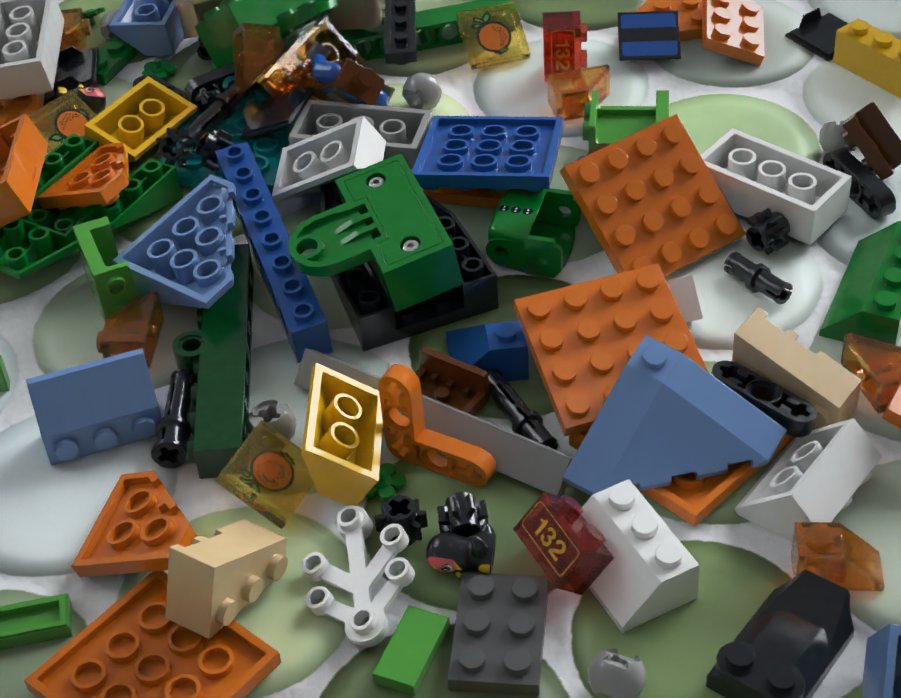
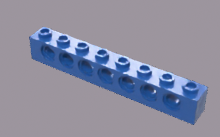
(268, 242)

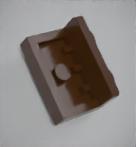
(875, 140)
(453, 381)

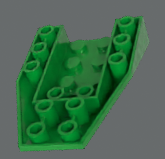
(48, 234)

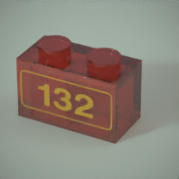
(562, 42)
(564, 542)

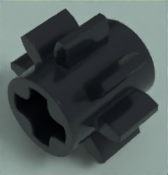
(209, 144)
(184, 152)
(768, 231)
(404, 512)
(462, 514)

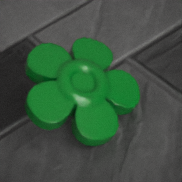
(91, 13)
(159, 68)
(388, 482)

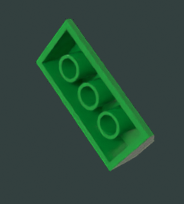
(869, 291)

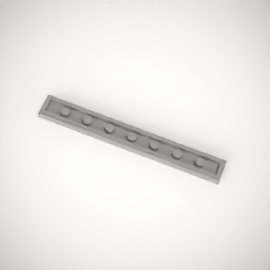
(513, 453)

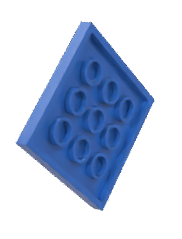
(489, 153)

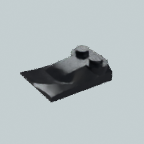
(786, 642)

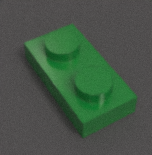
(113, 59)

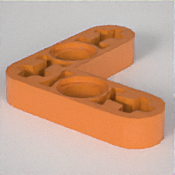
(419, 445)

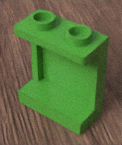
(612, 123)
(109, 282)

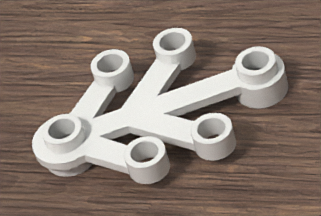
(367, 621)

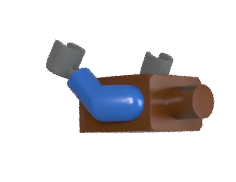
(346, 80)

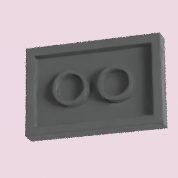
(499, 634)

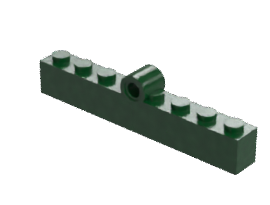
(222, 369)

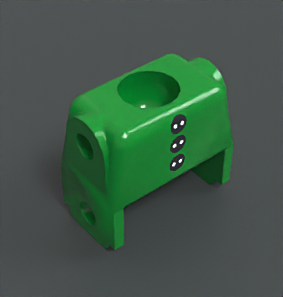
(533, 232)

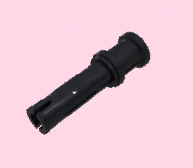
(174, 428)

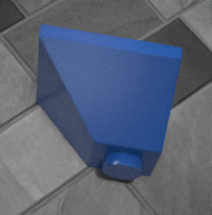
(492, 347)

